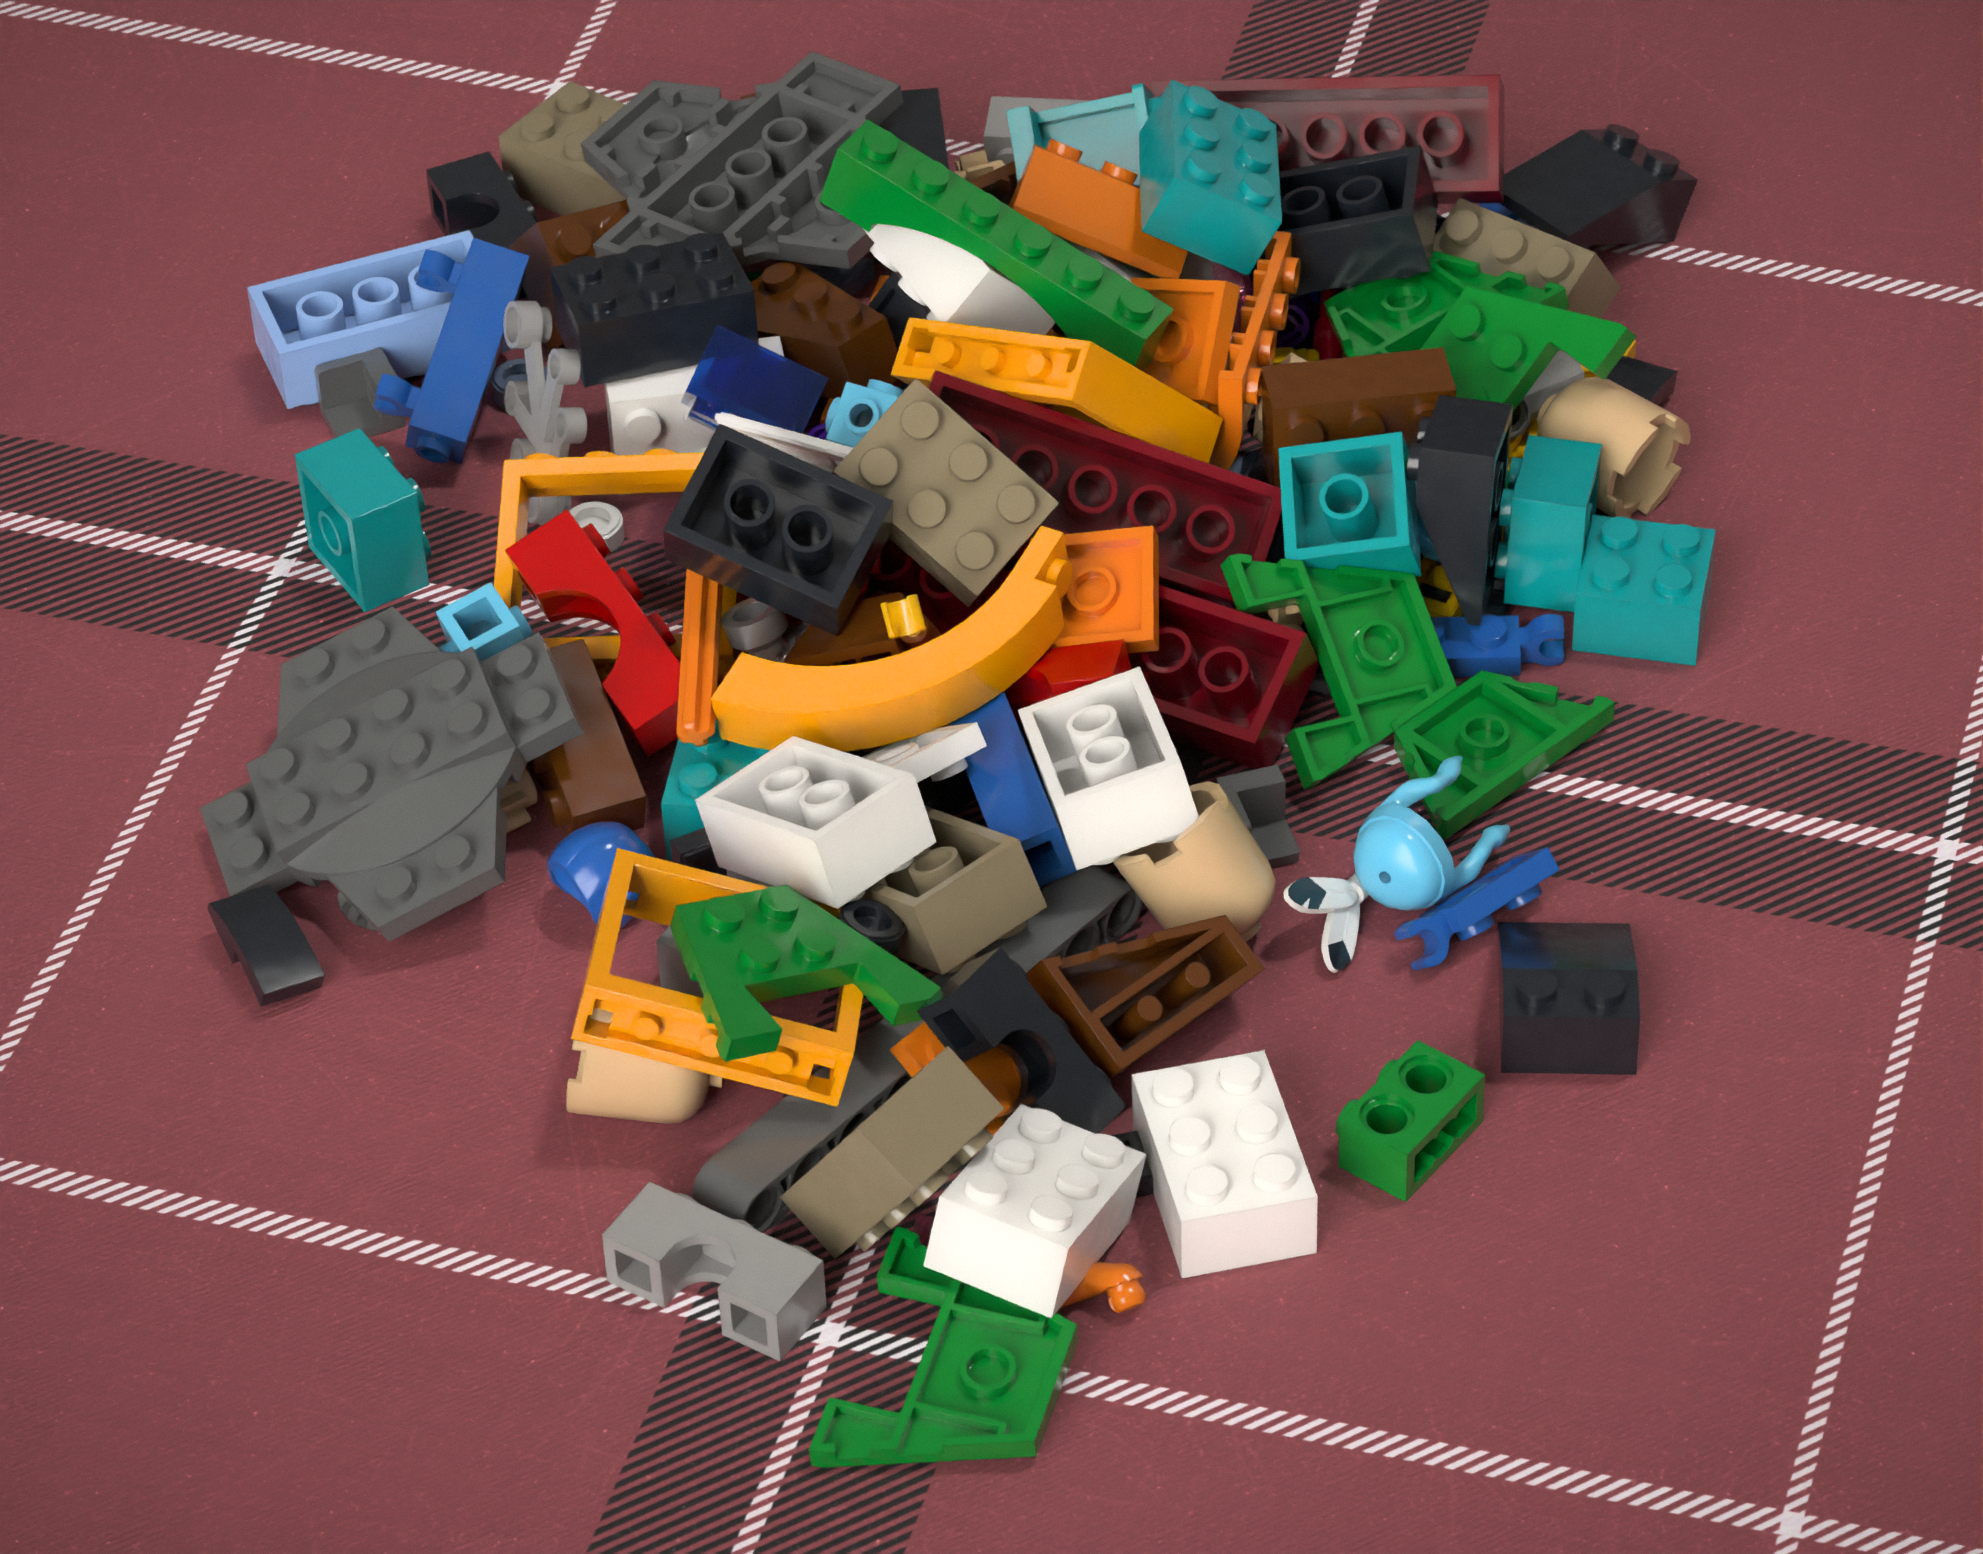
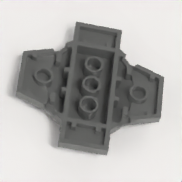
(740, 165)
(391, 771)

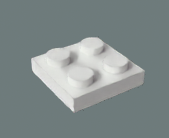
(934, 753)

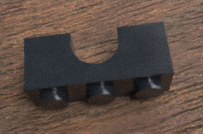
(480, 199)
(997, 1007)

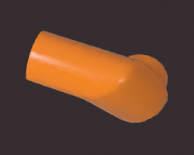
(1115, 1279)

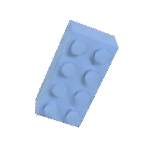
(352, 311)

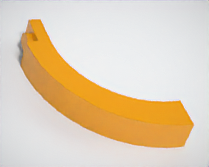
(910, 691)

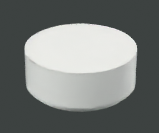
(605, 519)

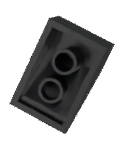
(1601, 189)
(1459, 491)
(1568, 998)

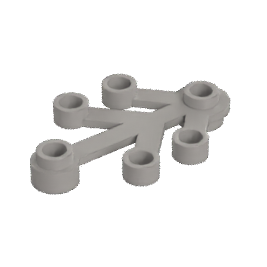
(537, 402)

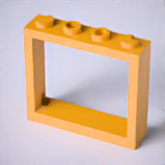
(1061, 372)
(593, 475)
(670, 1023)

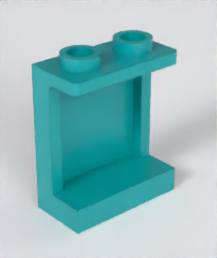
(1100, 128)

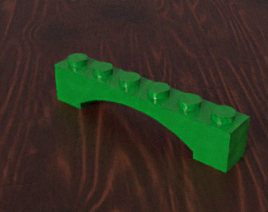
(894, 184)

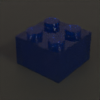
(751, 384)

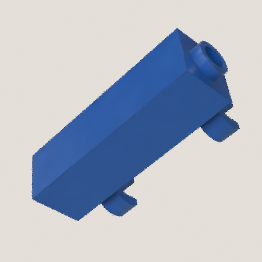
(465, 353)
(1013, 792)

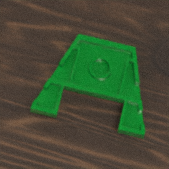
(1404, 312)
(1505, 343)
(1370, 645)
(780, 947)
(979, 1384)

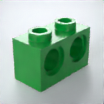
(1410, 1120)

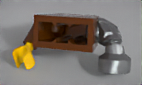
(873, 630)

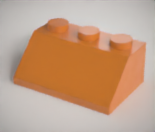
(1092, 208)

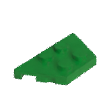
(1502, 733)

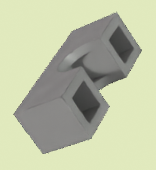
(671, 1241)

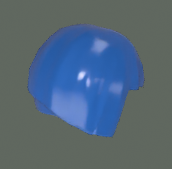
(585, 860)

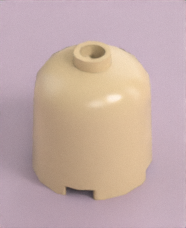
(1635, 439)
(1206, 870)
(634, 1086)

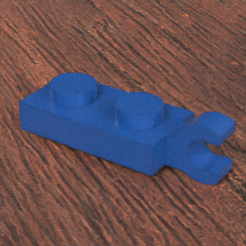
(1499, 643)
(1471, 908)

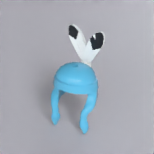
(1396, 863)

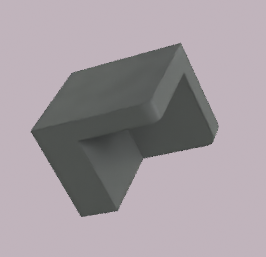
(348, 393)
(1261, 804)

